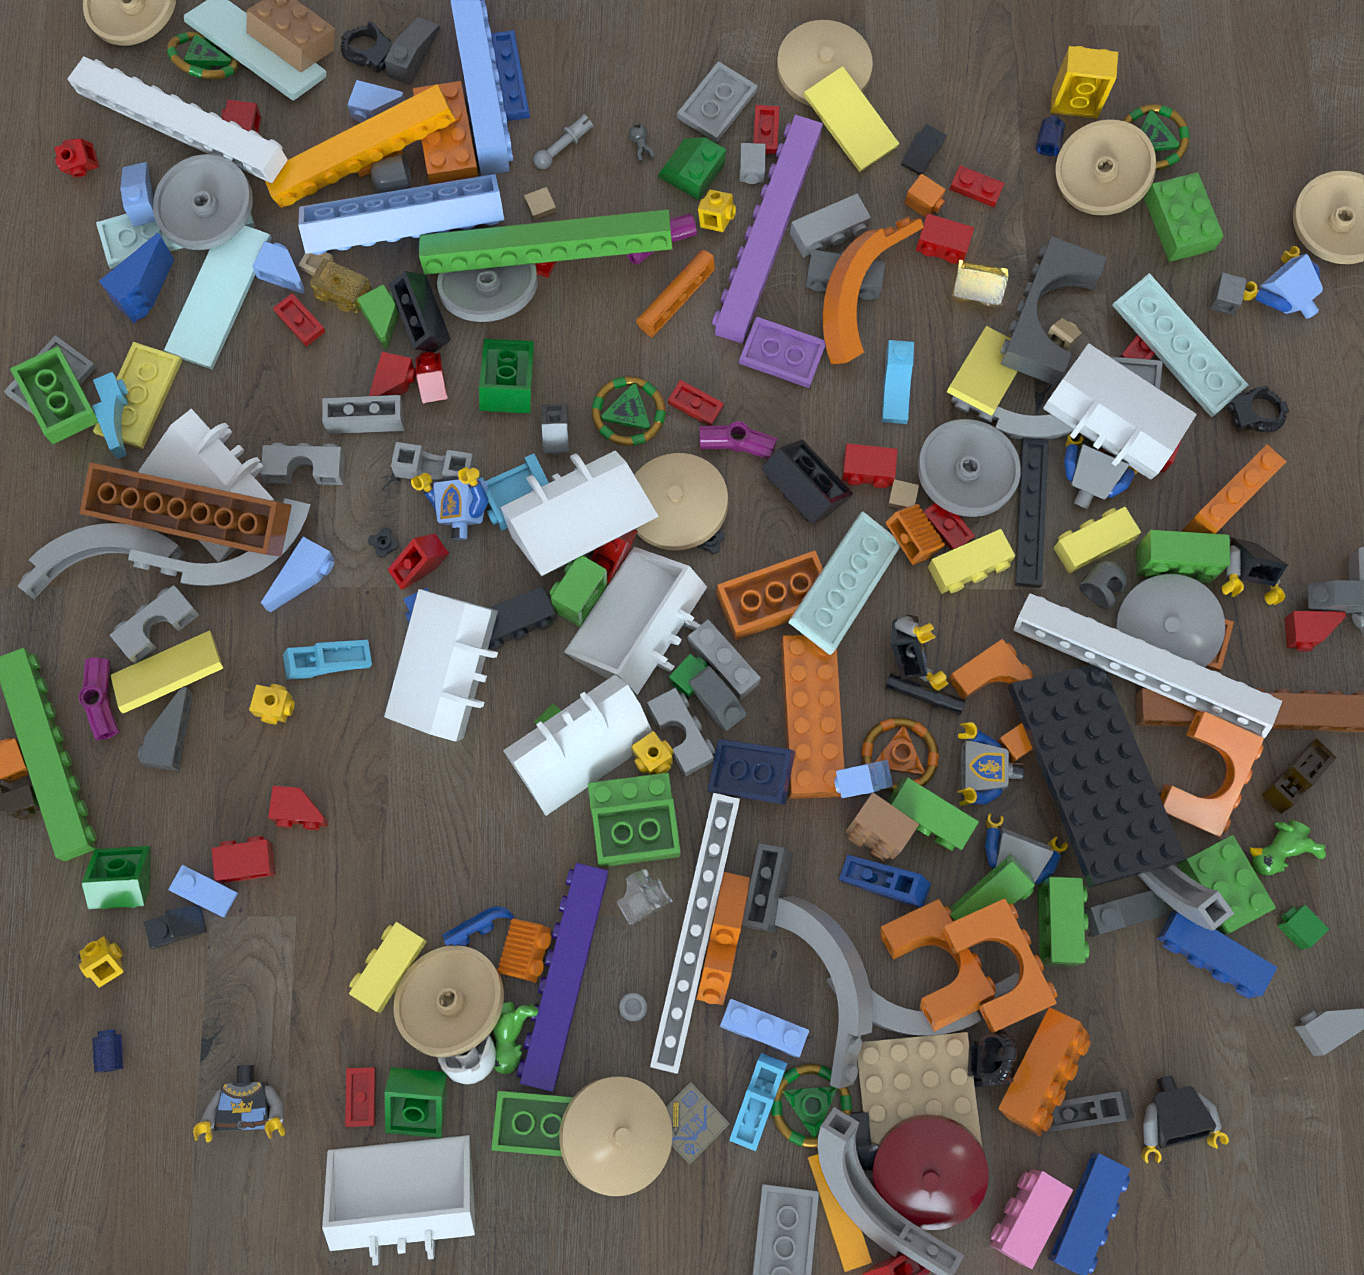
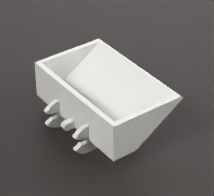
(1120, 412)
(199, 457)
(577, 512)
(638, 618)
(441, 665)
(579, 744)
(399, 1194)

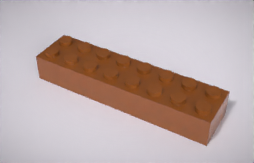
(185, 509)

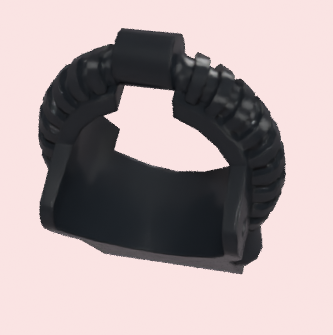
(372, 57)
(1245, 417)
(983, 1054)

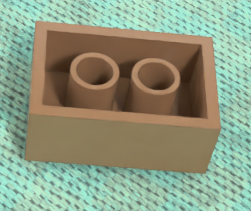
(291, 31)
(881, 829)

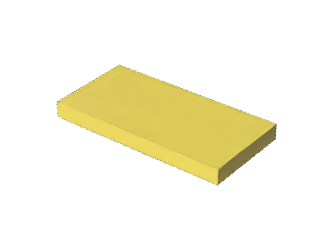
(851, 119)
(982, 377)
(148, 379)
(166, 672)

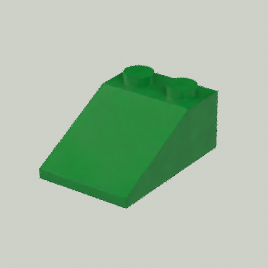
(506, 376)

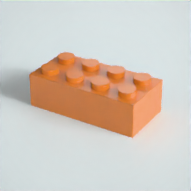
(450, 150)
(767, 595)
(1045, 1072)

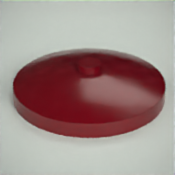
(931, 1171)

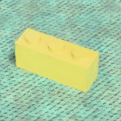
(1096, 539)
(971, 562)
(386, 967)

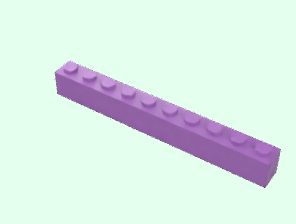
(768, 229)

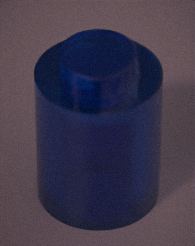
(1050, 136)
(107, 1051)

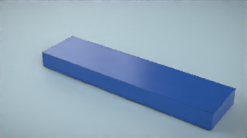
(510, 75)

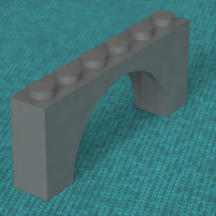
(1029, 346)

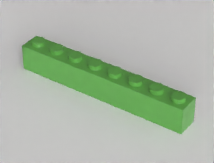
(45, 755)

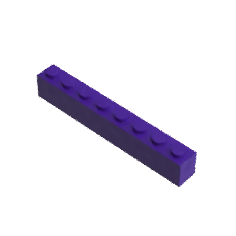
(564, 977)

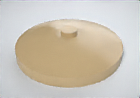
(127, 20)
(819, 50)
(1106, 167)
(1331, 217)
(687, 498)
(448, 1001)
(615, 1136)

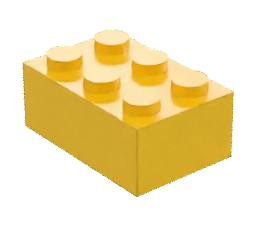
(1084, 82)

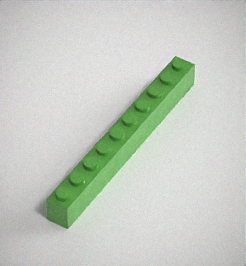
(545, 242)

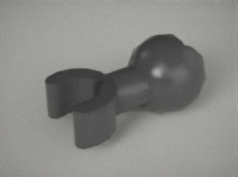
(639, 136)

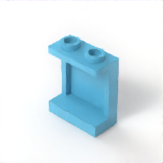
(512, 486)

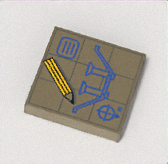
(693, 1123)

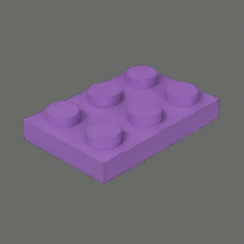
(782, 352)

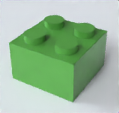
(578, 590)

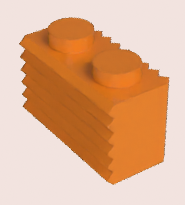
(915, 534)
(524, 950)

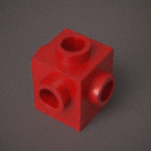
(76, 157)

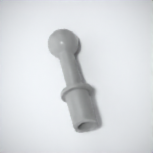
(544, 158)

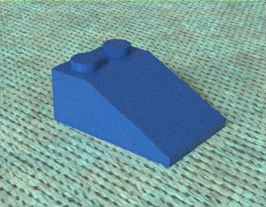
(139, 278)

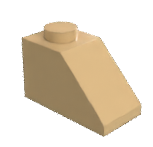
(1064, 334)

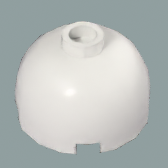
(471, 1065)

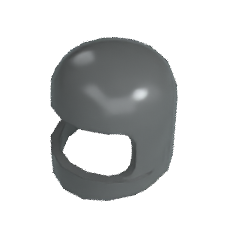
(391, 174)
(1108, 578)

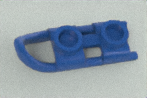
(479, 922)

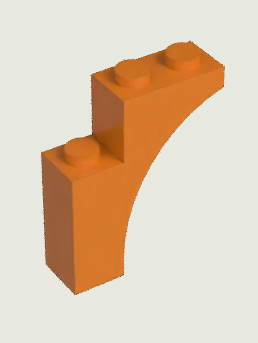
(723, 938)

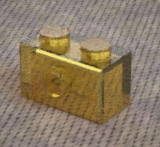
(979, 283)
(339, 285)

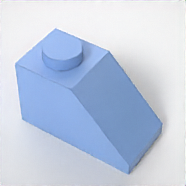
(370, 100)
(277, 267)
(203, 891)

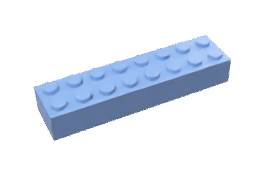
(482, 86)
(400, 214)

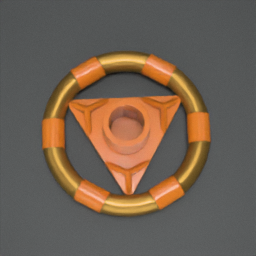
(900, 750)

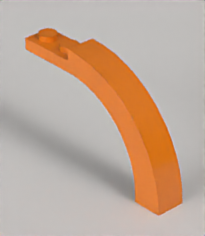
(844, 284)

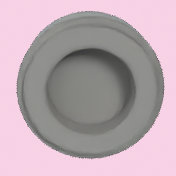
(633, 1007)

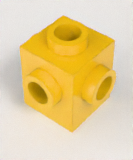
(716, 210)
(272, 703)
(652, 755)
(101, 961)

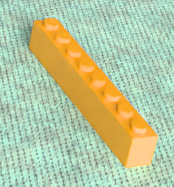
(361, 146)

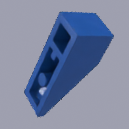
(886, 881)

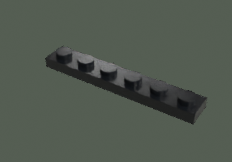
(1031, 513)

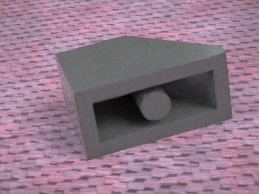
(555, 428)
(717, 698)

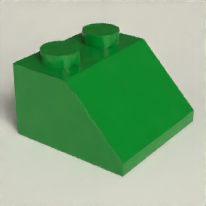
(694, 166)
(117, 877)
(415, 1102)

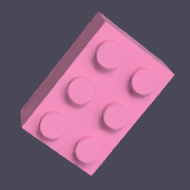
(1030, 1217)

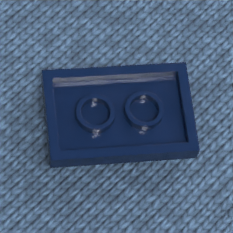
(751, 771)

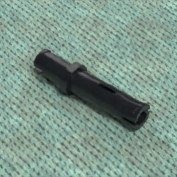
(925, 694)

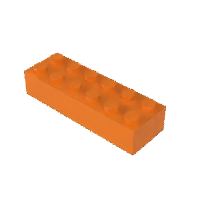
(811, 717)

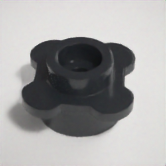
(713, 546)
(383, 549)

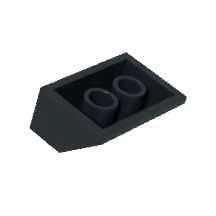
(806, 481)

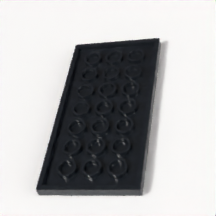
(1096, 774)

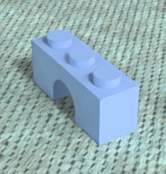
(863, 779)
(764, 1028)

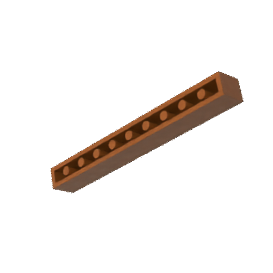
(1297, 711)

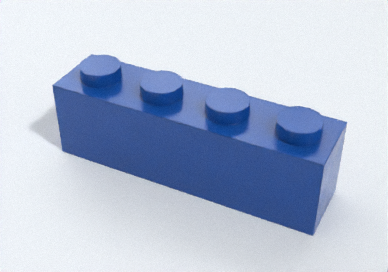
(1218, 954)
(1089, 1214)

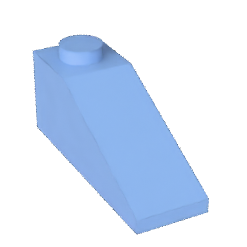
(137, 194)
(302, 570)

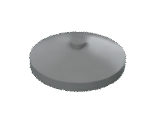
(202, 202)
(488, 292)
(969, 467)
(1174, 616)

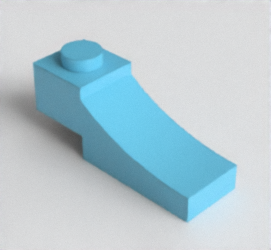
(897, 381)
(110, 410)
(326, 658)
(758, 1101)

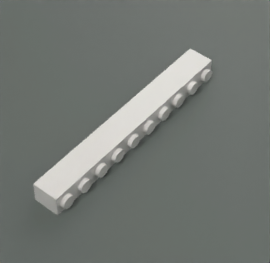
(178, 119)
(1147, 665)
(695, 934)

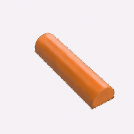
(676, 293)

